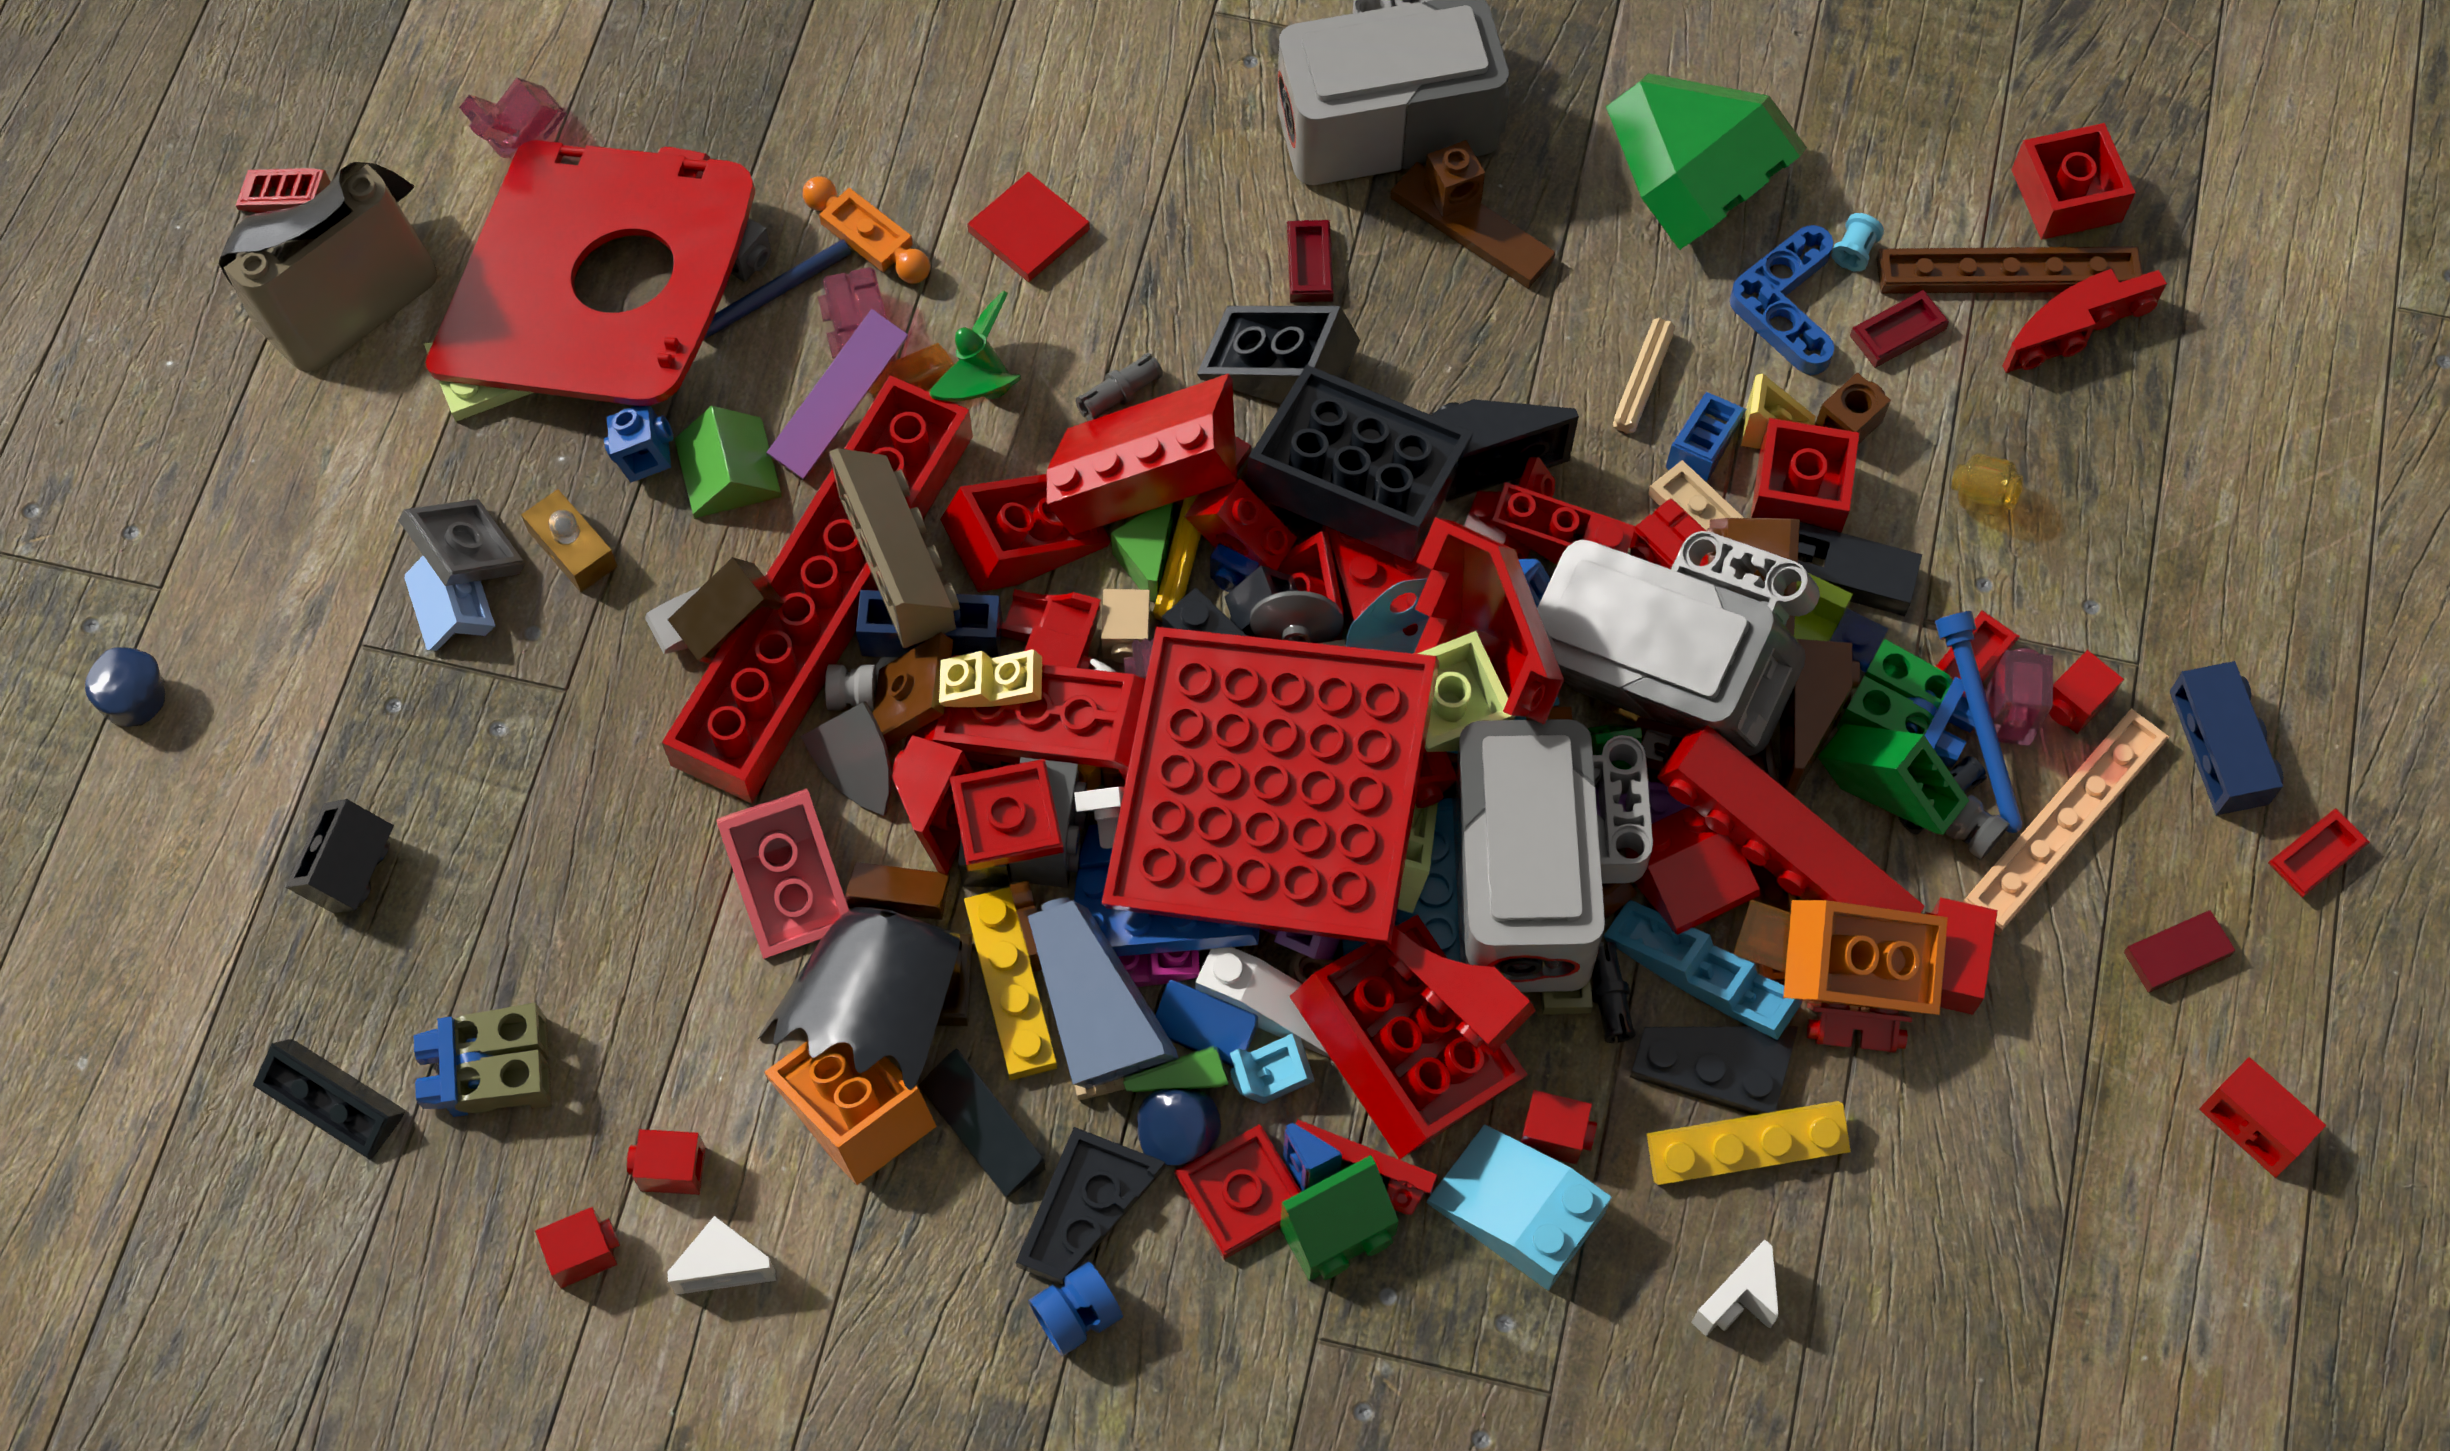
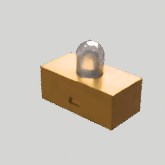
(569, 540)

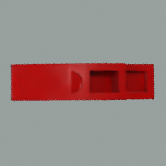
(2070, 317)

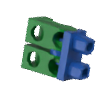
(1911, 697)

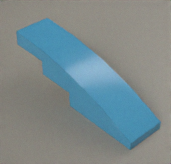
(1702, 969)

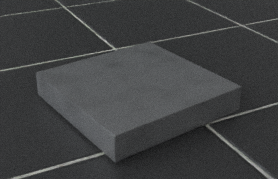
(461, 542)

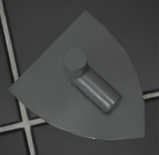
(854, 757)

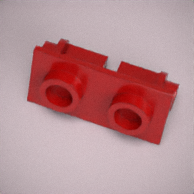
(1877, 1027)

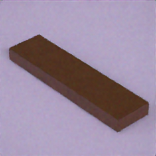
(1478, 230)

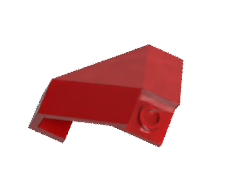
(1484, 590)

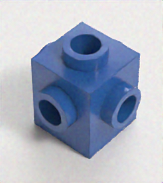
(639, 442)

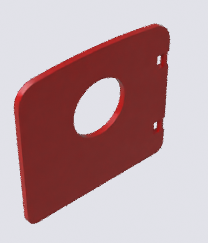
(517, 304)

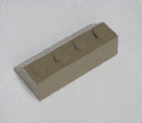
(894, 545)

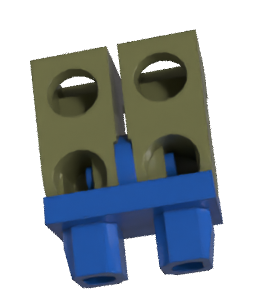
(486, 1061)

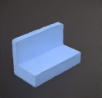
(446, 609)

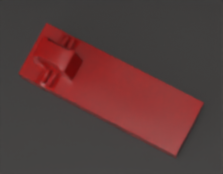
(1406, 1181)

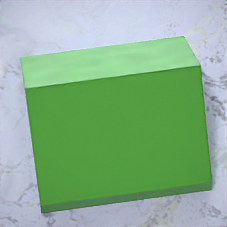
(726, 462)

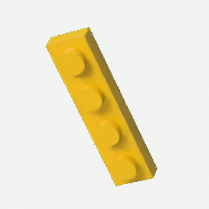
(1010, 984)
(1748, 1142)

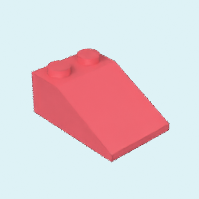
(783, 871)

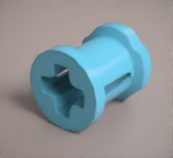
(1857, 242)

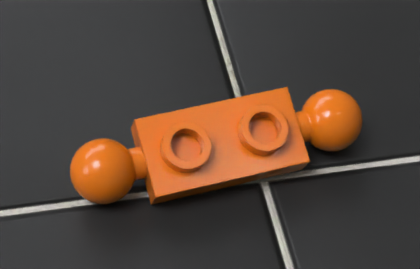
(866, 229)

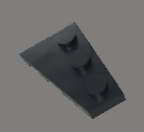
(1717, 1064)
(1084, 1202)

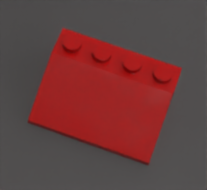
(1144, 456)
(1397, 1049)

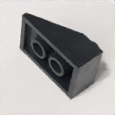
(1272, 344)
(1506, 439)

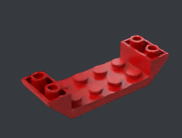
(1079, 720)

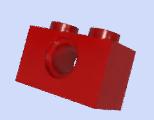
(1242, 523)

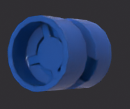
(1075, 1309)

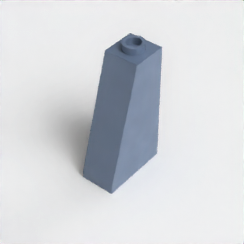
(1095, 1002)

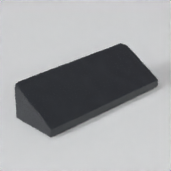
(328, 1097)
(982, 1124)

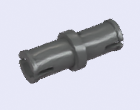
(1119, 387)

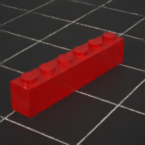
(1775, 826)

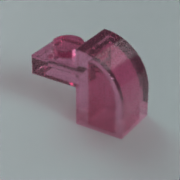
(519, 116)

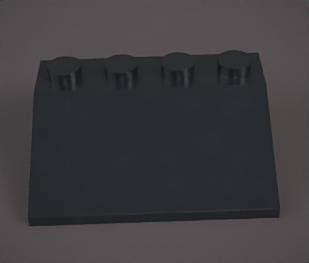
(1357, 462)

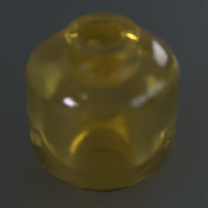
(1987, 485)

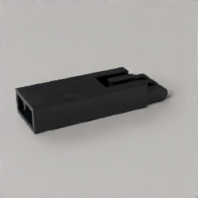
(1869, 570)

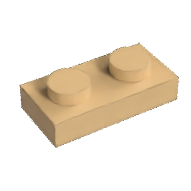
(1692, 495)

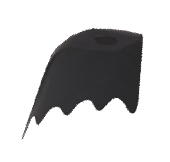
(874, 988)

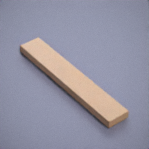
(2067, 818)

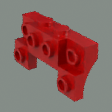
(1057, 629)

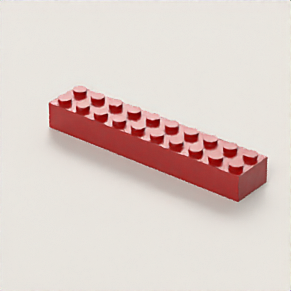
(780, 657)

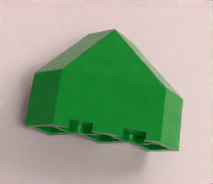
(1699, 149)

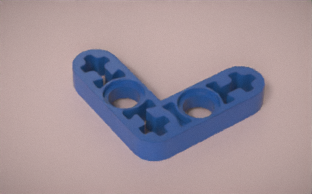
(1773, 299)

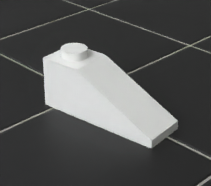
(1258, 989)

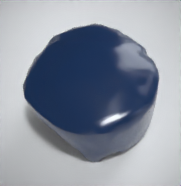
(126, 686)
(1178, 1125)

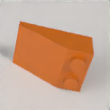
(1865, 956)
(852, 1115)

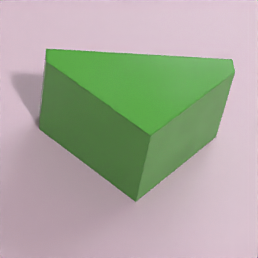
(1143, 547)

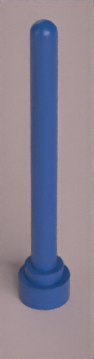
(1958, 634)

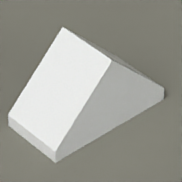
(718, 1261)

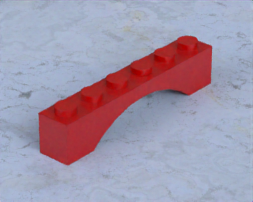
(1475, 994)

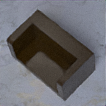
(723, 607)

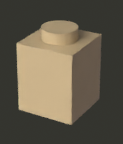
(1124, 620)

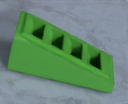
(1190, 1071)

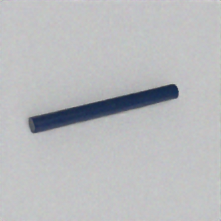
(778, 286)

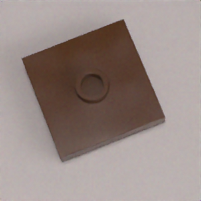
(911, 689)

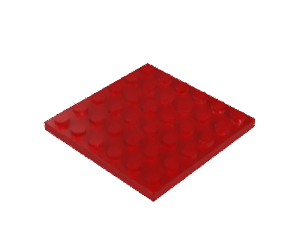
(1272, 784)

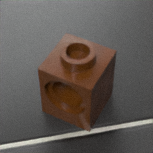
(1454, 178)
(1855, 394)

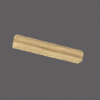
(1643, 375)

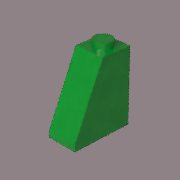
(1896, 774)

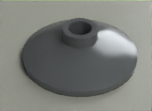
(1297, 617)

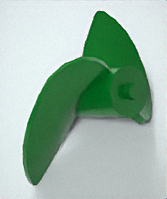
(979, 368)

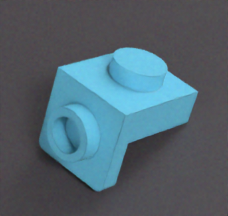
(1271, 1069)

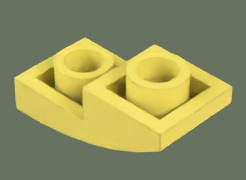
(989, 682)

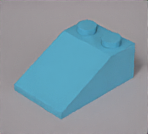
(1520, 1204)

